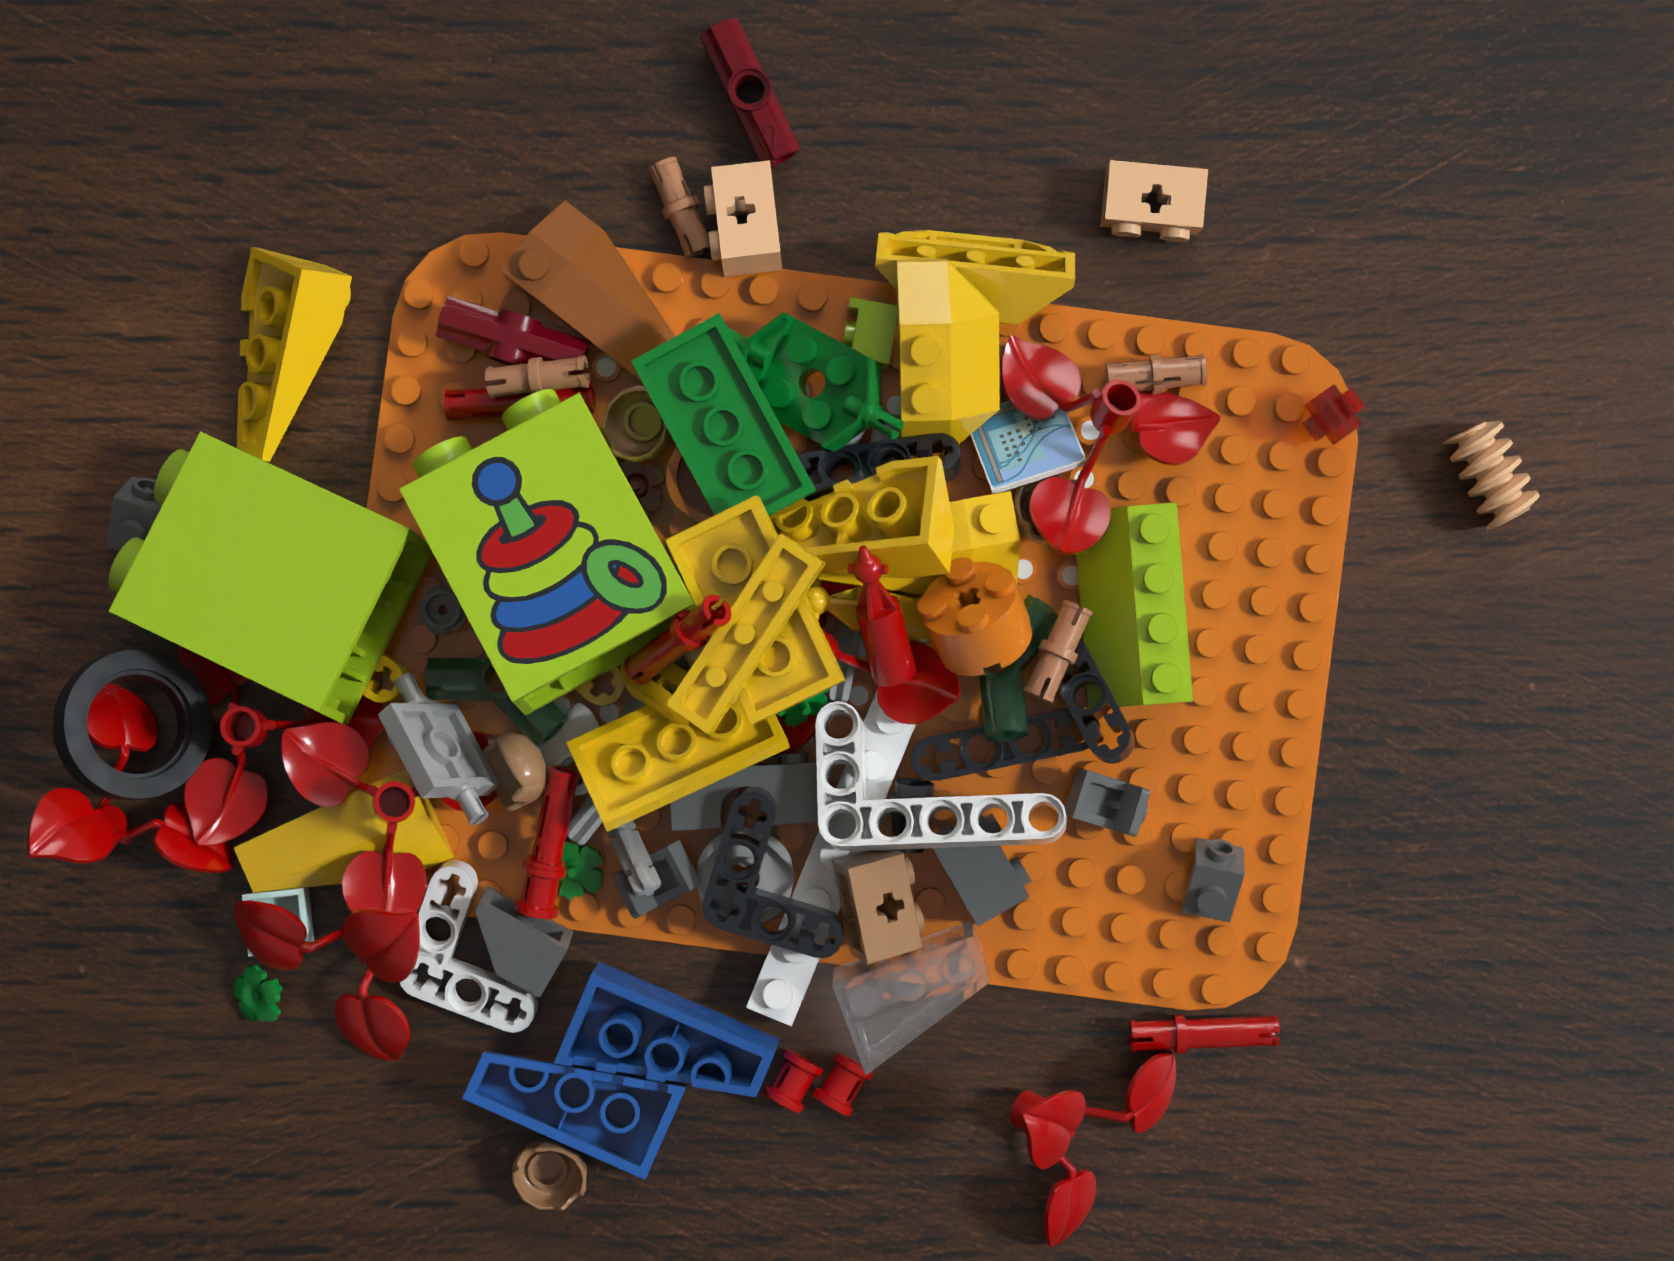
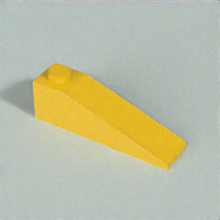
(292, 323)
(895, 513)
(983, 533)
(324, 842)

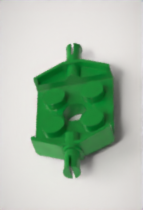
(791, 351)

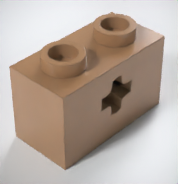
(861, 886)

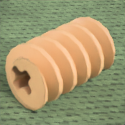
(1492, 472)

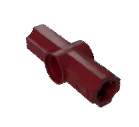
(737, 66)
(505, 334)

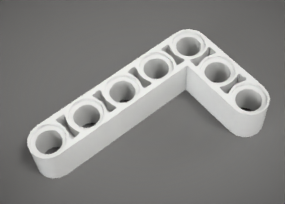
(918, 811)

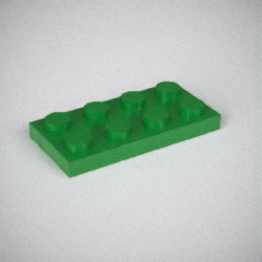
(722, 420)

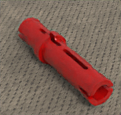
(476, 403)
(686, 633)
(1203, 1033)

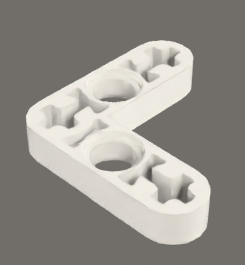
(440, 959)

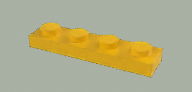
(743, 642)

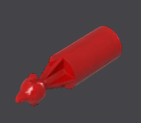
(881, 623)

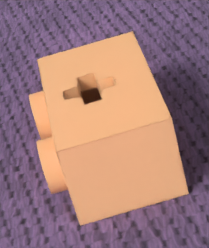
(1176, 187)
(749, 192)

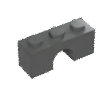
(789, 782)

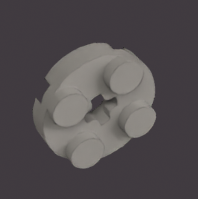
(774, 876)

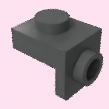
(132, 512)
(1107, 802)
(676, 879)
(1214, 879)

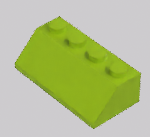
(1137, 607)

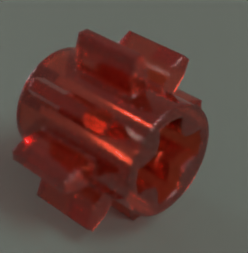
(1333, 414)

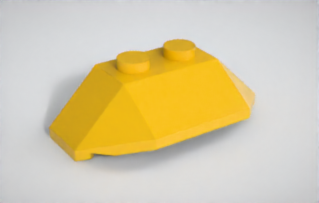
(1008, 272)
(945, 351)

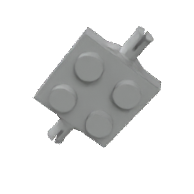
(438, 749)

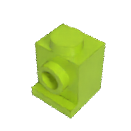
(873, 330)

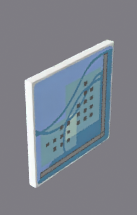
(1025, 450)

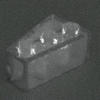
(907, 994)

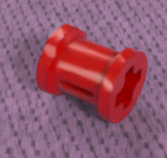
(793, 1081)
(842, 1084)

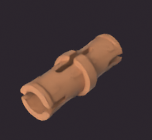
(680, 207)
(1160, 373)
(537, 376)
(1058, 651)

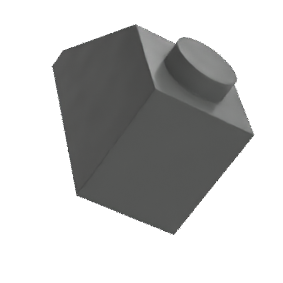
(520, 947)

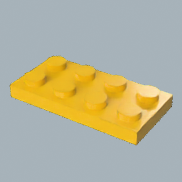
(719, 561)
(652, 761)

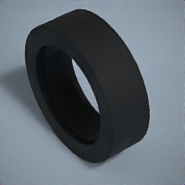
(192, 714)

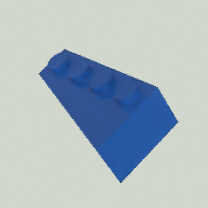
(663, 1036)
(590, 1110)

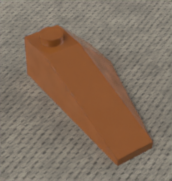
(587, 285)

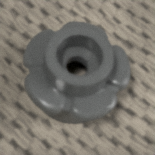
(429, 611)

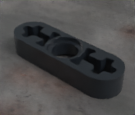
(1115, 720)

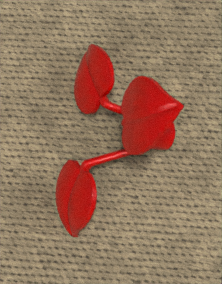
(1168, 427)
(909, 703)
(322, 767)
(222, 796)
(73, 832)
(380, 938)
(1053, 1122)

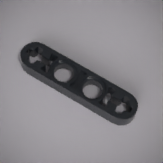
(865, 457)
(1005, 753)

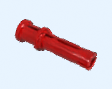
(545, 864)

